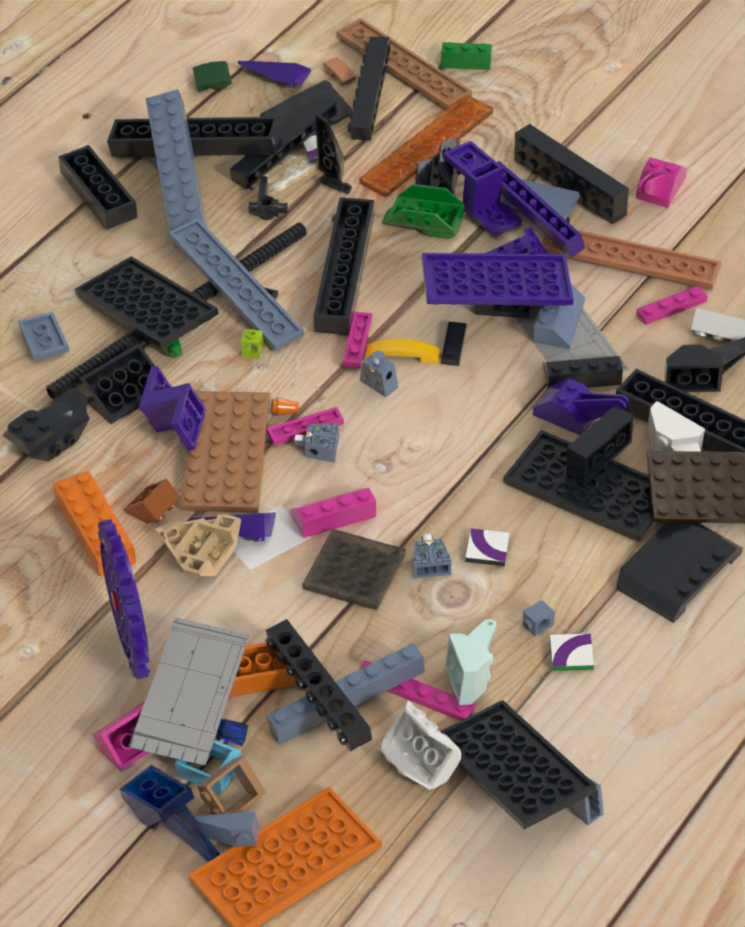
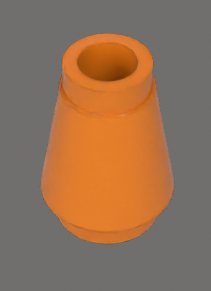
(283, 406)

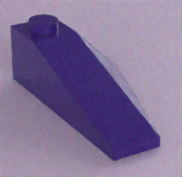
(286, 73)
(253, 525)

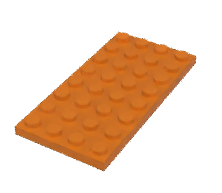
(287, 862)

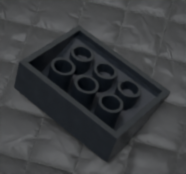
(118, 384)

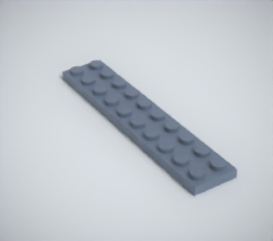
(236, 284)

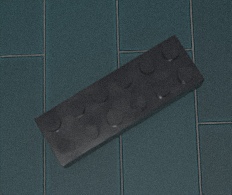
(98, 187)

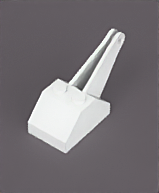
(672, 431)

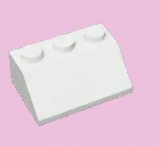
(718, 325)

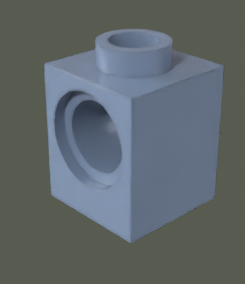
(538, 618)

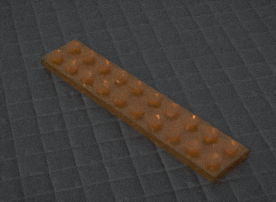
(425, 145)

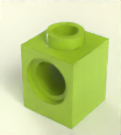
(252, 343)

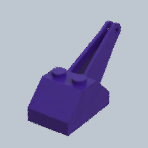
(574, 406)

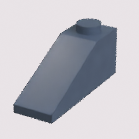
(231, 828)

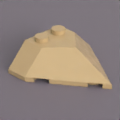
(202, 544)

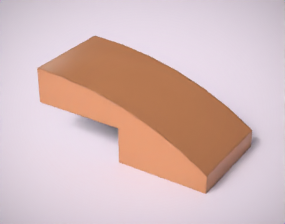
(340, 70)

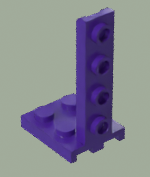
(526, 244)

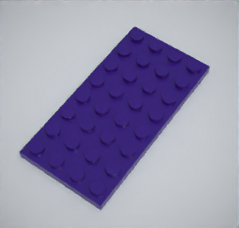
(496, 279)

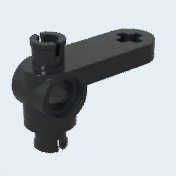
(267, 206)

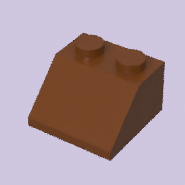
(153, 502)

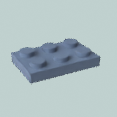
(43, 336)

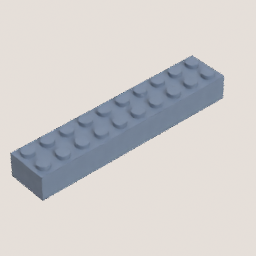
(175, 159)

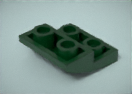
(211, 75)

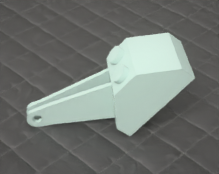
(470, 662)

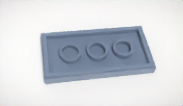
(558, 198)

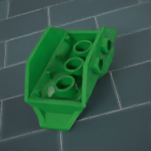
(428, 209)

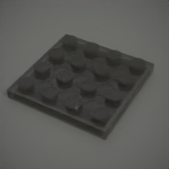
(354, 569)

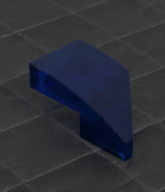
(232, 731)

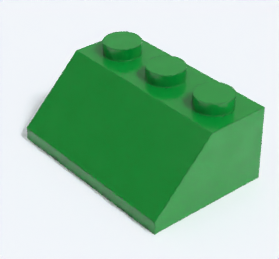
(466, 56)

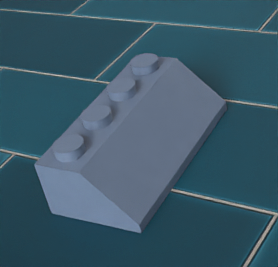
(558, 323)

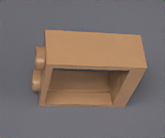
(247, 779)

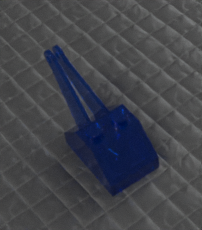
(156, 801)

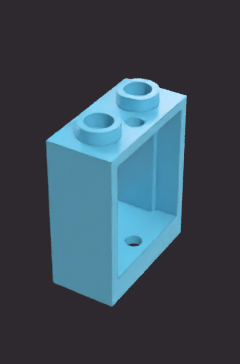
(219, 751)

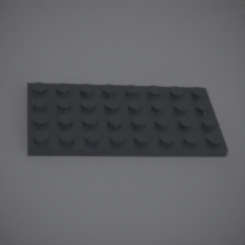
(146, 302)
(613, 497)
(517, 765)

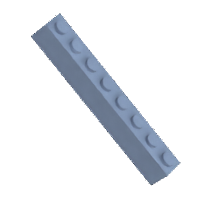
(358, 687)

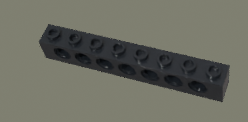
(319, 685)

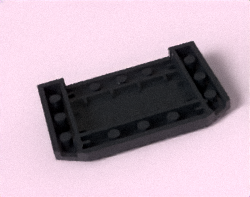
(675, 567)

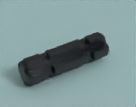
(335, 183)

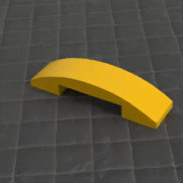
(405, 348)

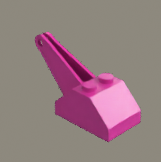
(660, 182)

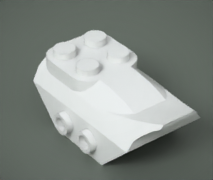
(420, 748)

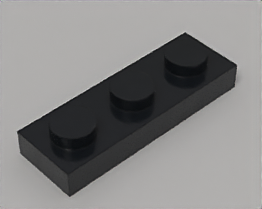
(453, 343)

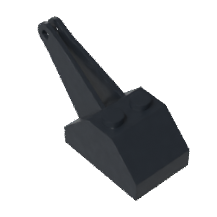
(701, 369)

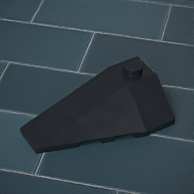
(329, 154)

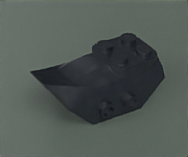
(437, 171)
(51, 428)

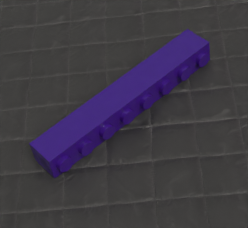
(541, 213)

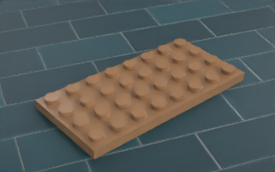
(229, 453)

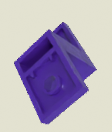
(482, 188)
(172, 408)

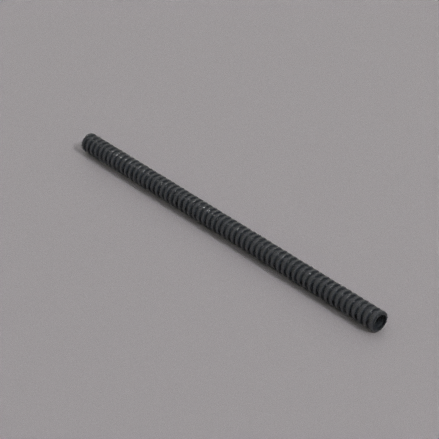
(205, 292)

